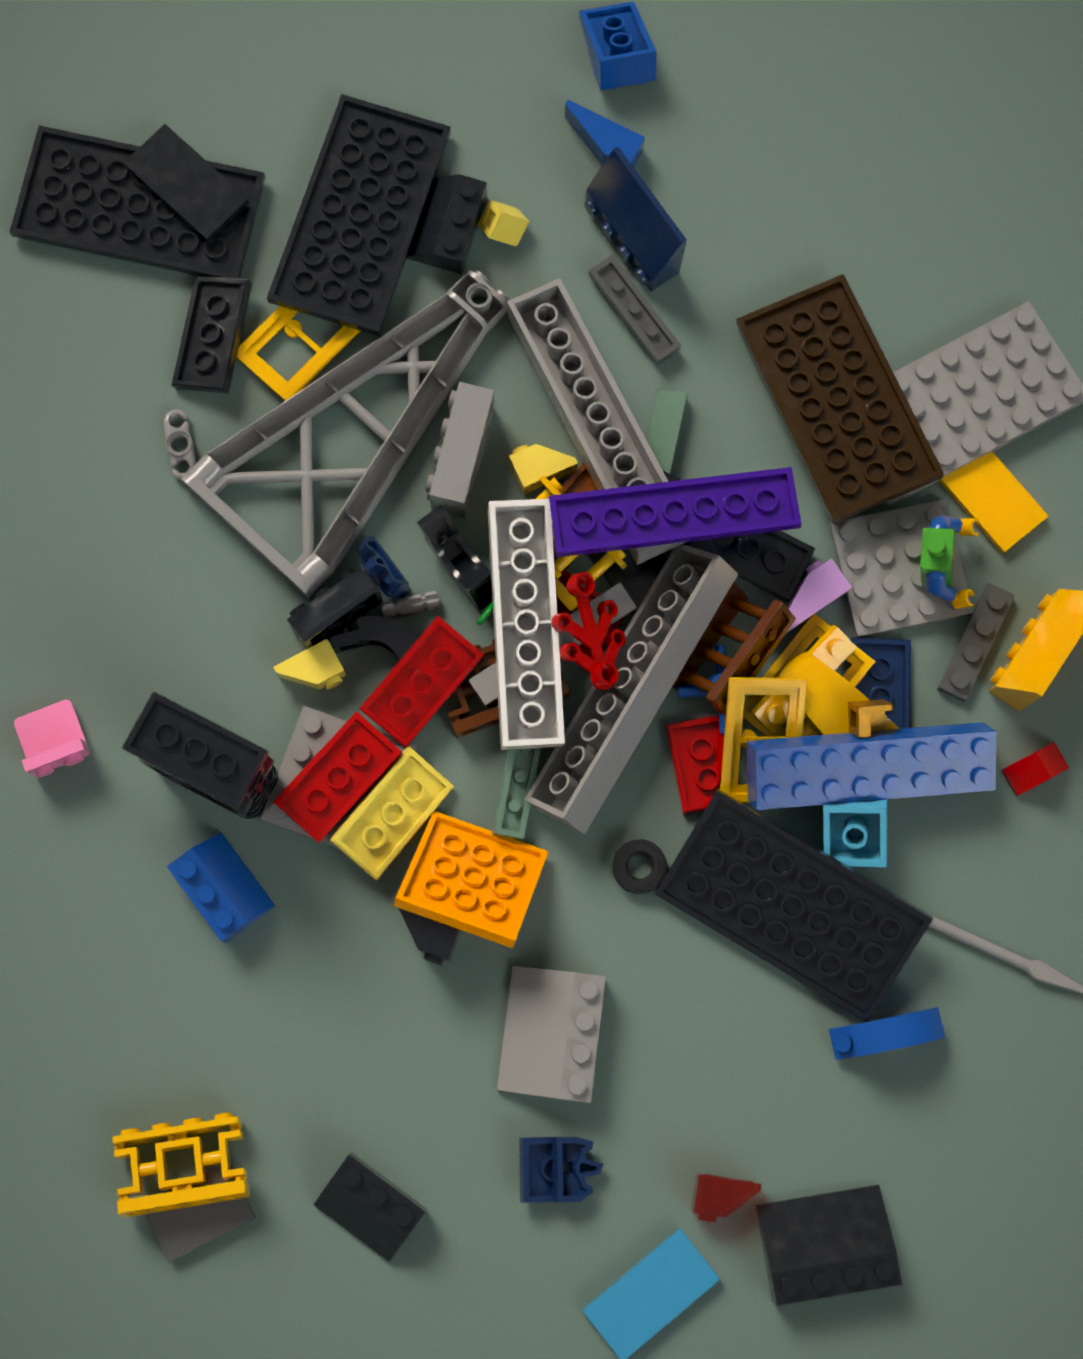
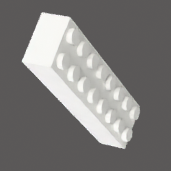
(523, 628)

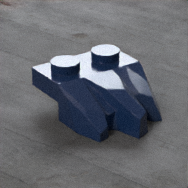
(382, 569)
(555, 1169)

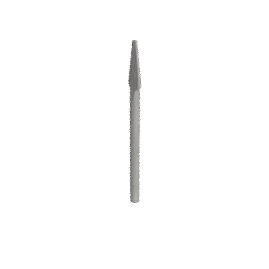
(1036, 969)

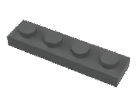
(634, 309)
(975, 642)

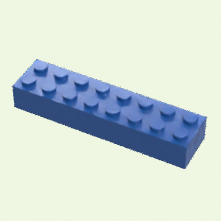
(871, 768)

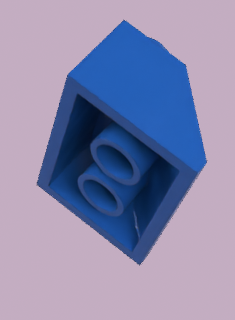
(221, 887)

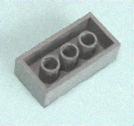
(461, 448)

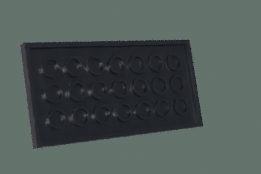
(91, 203)
(359, 215)
(793, 905)

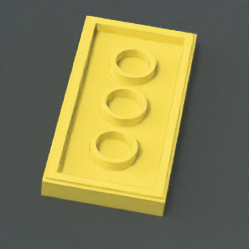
(391, 813)

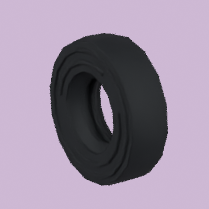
(621, 871)

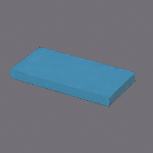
(650, 1294)

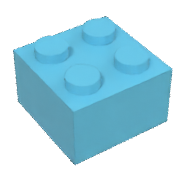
(857, 832)

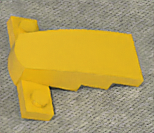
(826, 689)

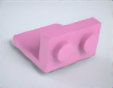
(51, 738)

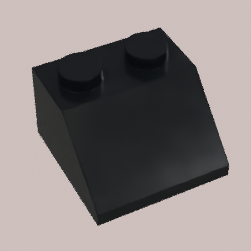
(431, 937)

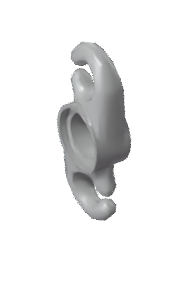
(173, 433)

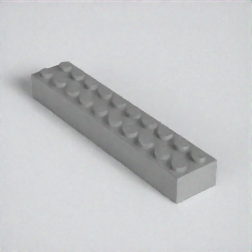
(585, 394)
(647, 664)

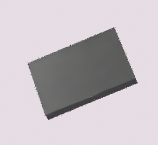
(192, 1227)

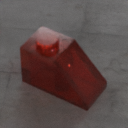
(720, 1195)

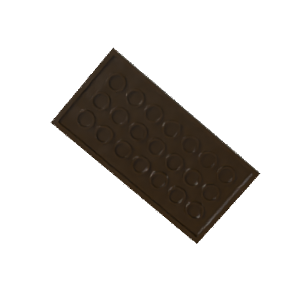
(839, 399)

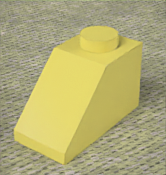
(535, 461)
(313, 667)

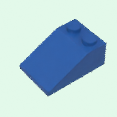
(618, 45)

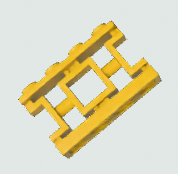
(183, 1189)

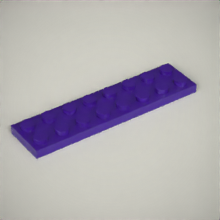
(674, 512)

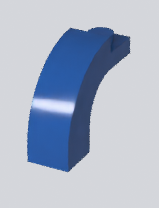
(887, 1033)

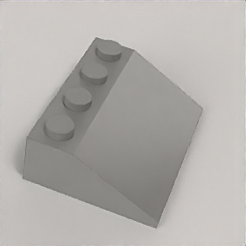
(551, 1033)

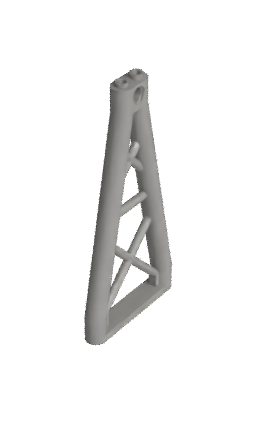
(379, 357)

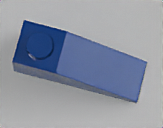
(603, 134)

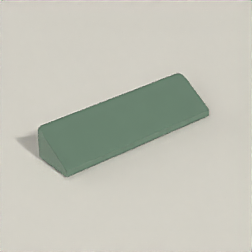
(666, 426)

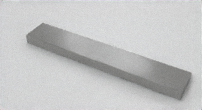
(486, 681)

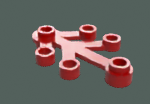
(601, 667)

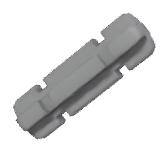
(410, 605)

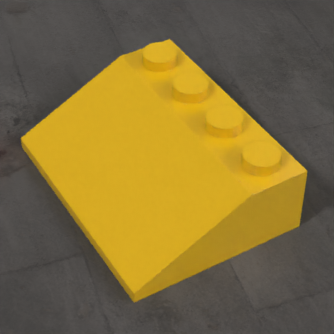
(1041, 651)

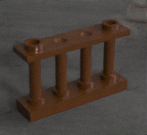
(751, 655)

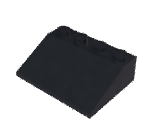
(827, 1245)

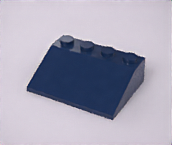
(635, 221)

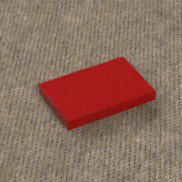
(696, 760)

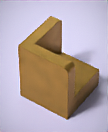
(867, 716)

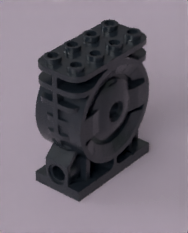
(203, 757)

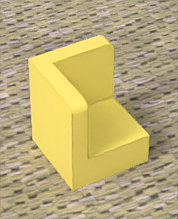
(503, 223)

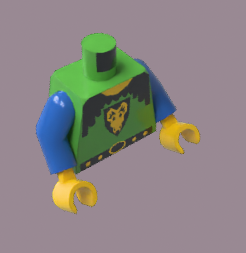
(939, 558)

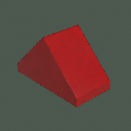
(1035, 769)

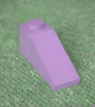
(817, 590)

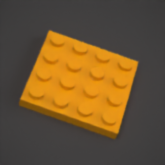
(471, 879)

